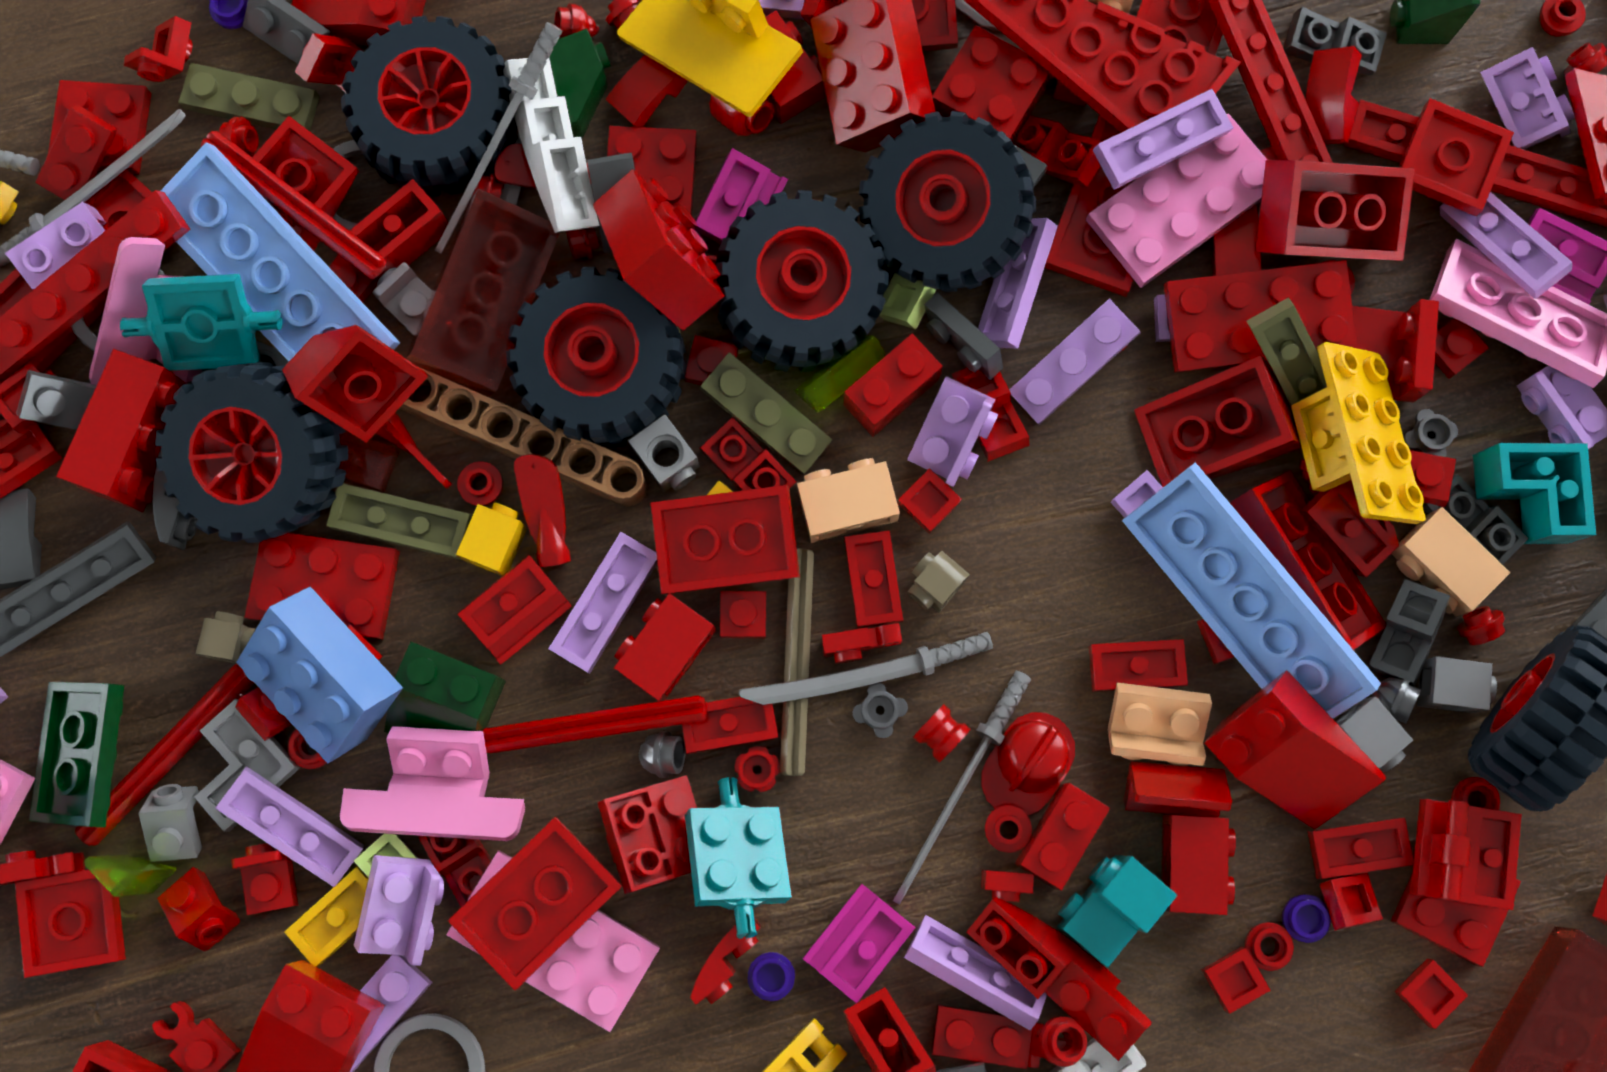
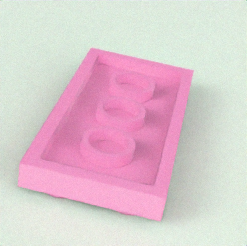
(1180, 205)
(1548, 329)
(593, 968)

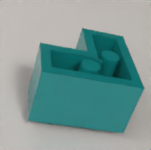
(1550, 483)
(1114, 907)

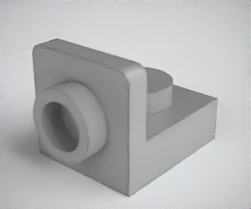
(403, 295)

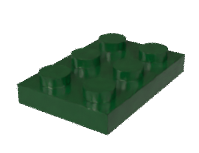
(77, 753)

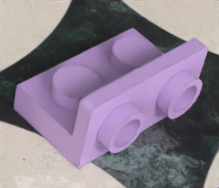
(1526, 99)
(56, 243)
(1565, 407)
(952, 429)
(399, 908)

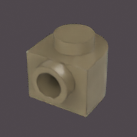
(936, 581)
(223, 637)

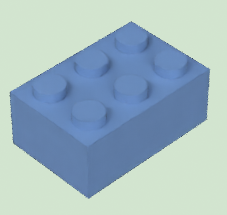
(318, 674)

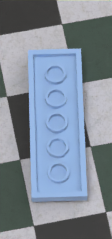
(279, 271)
(1247, 592)

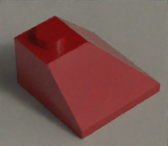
(352, 379)

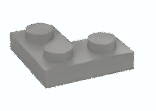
(240, 748)

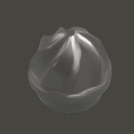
(1397, 697)
(663, 754)

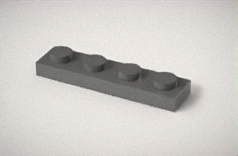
(71, 585)

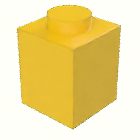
(492, 538)

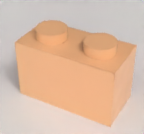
(847, 500)
(1449, 561)

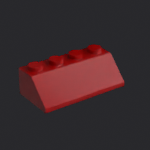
(1309, 558)

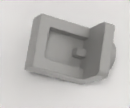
(170, 823)

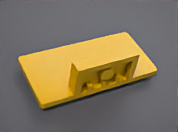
(714, 46)
(1357, 436)

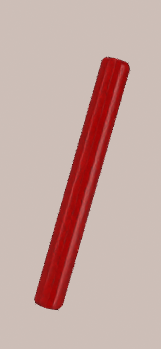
(300, 208)
(595, 724)
(167, 752)

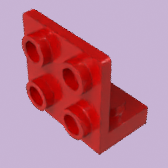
(1404, 343)

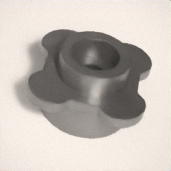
(1442, 428)
(867, 713)

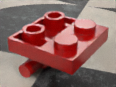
(649, 832)
(1466, 854)

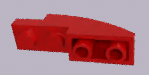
(1064, 971)

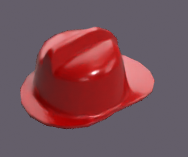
(1028, 763)

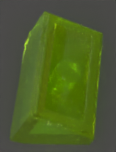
(837, 377)
(127, 874)

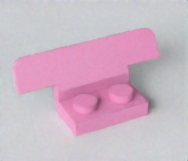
(134, 264)
(434, 790)

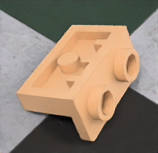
(1159, 724)

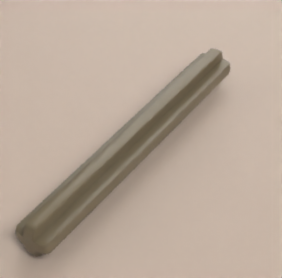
(797, 665)

